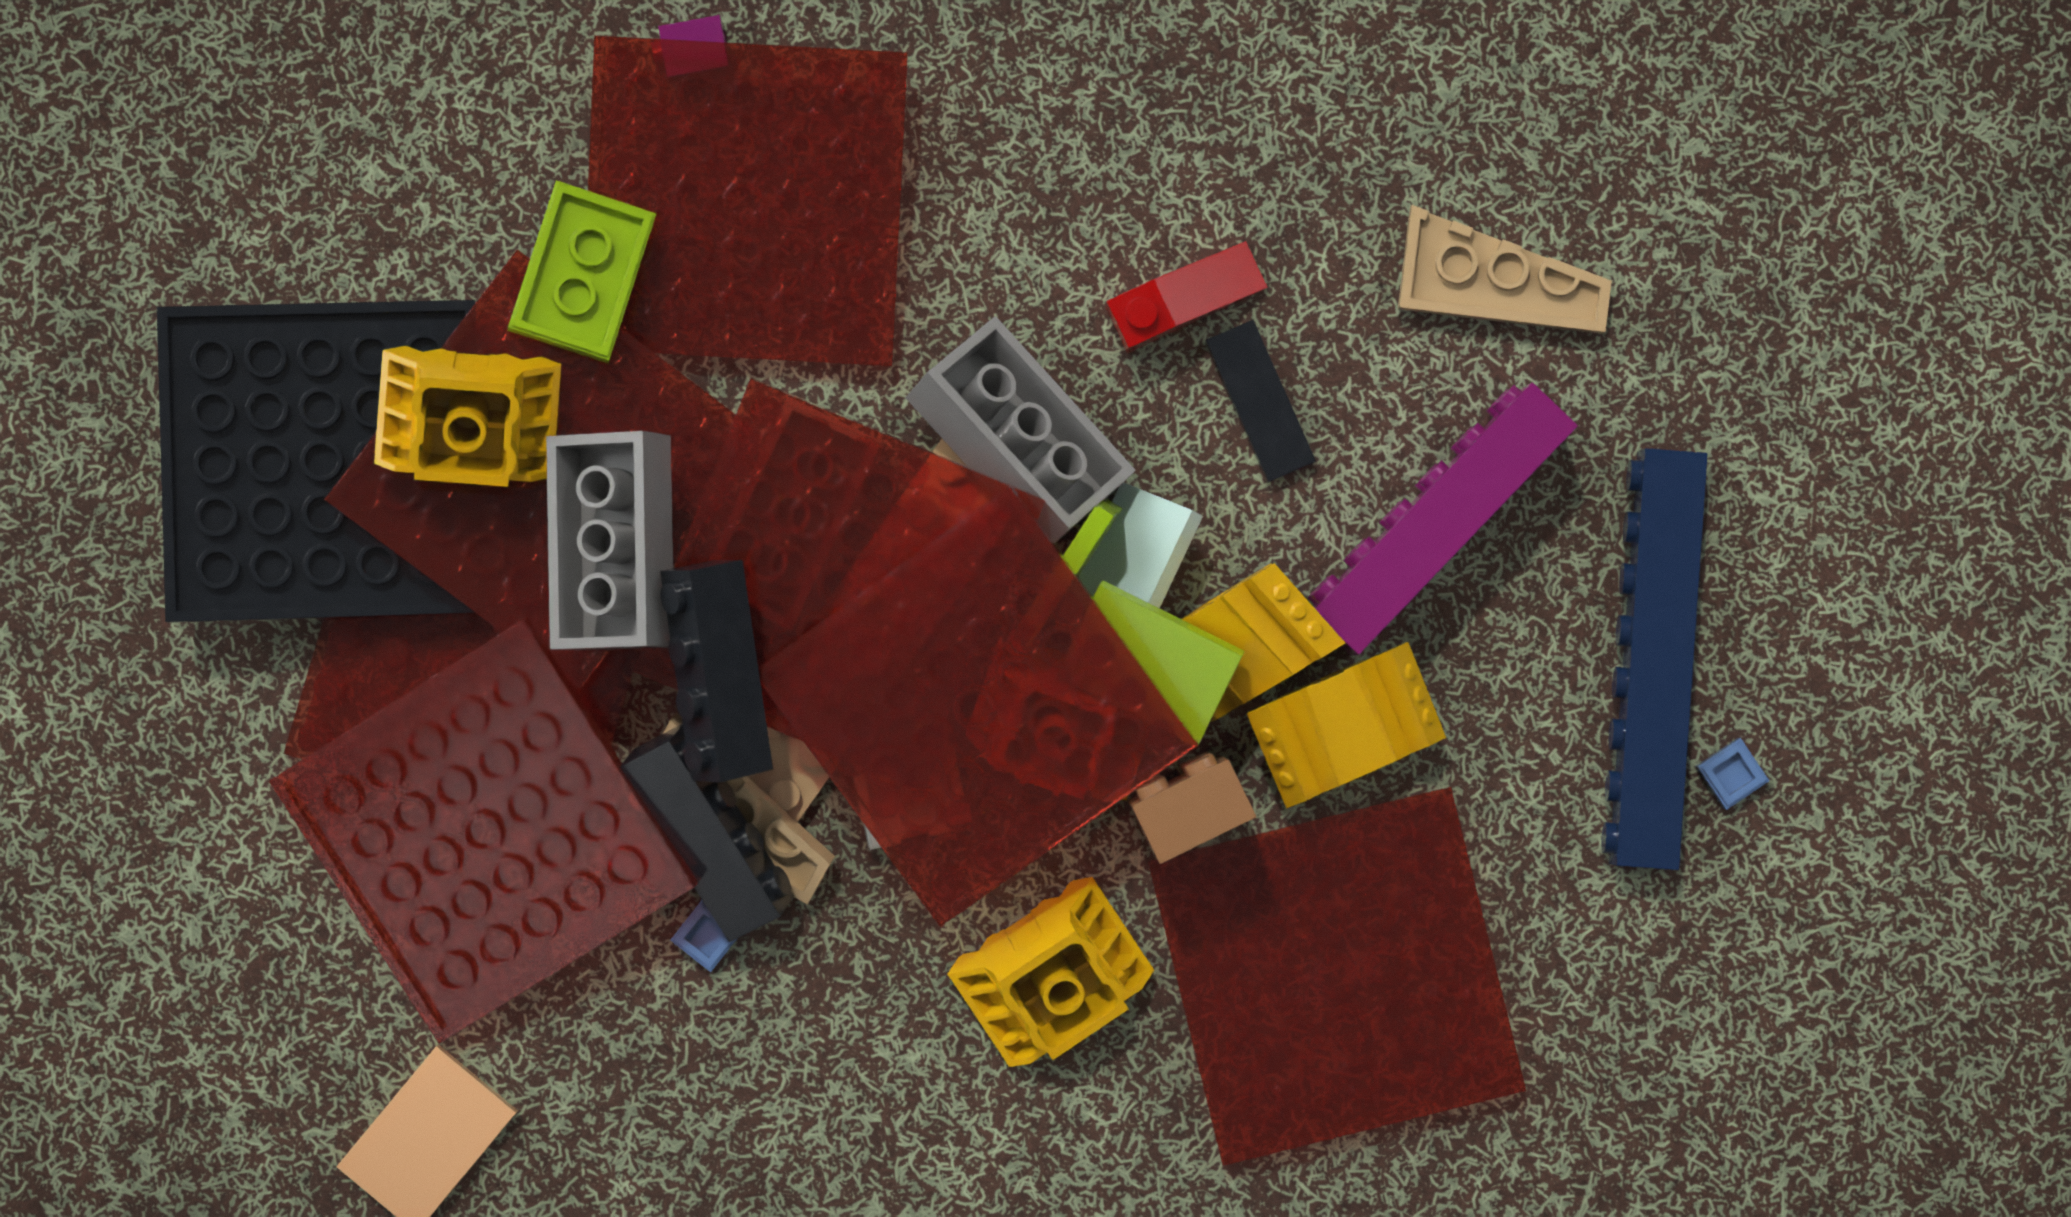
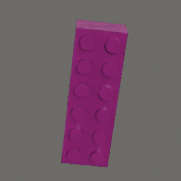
(1443, 517)

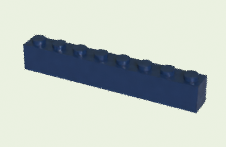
(1656, 658)

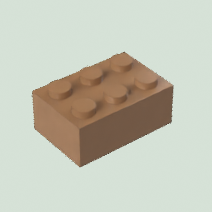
(1190, 806)

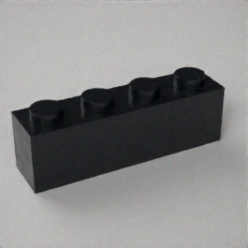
(716, 670)
(711, 835)

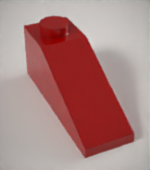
(1185, 296)

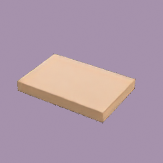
(427, 1137)

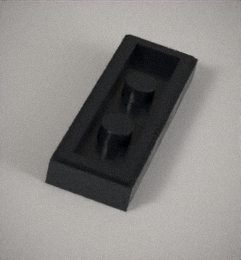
(1260, 401)

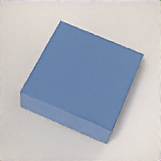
(1732, 773)
(702, 938)

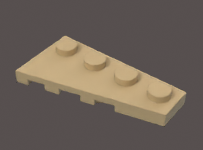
(1485, 278)
(783, 837)

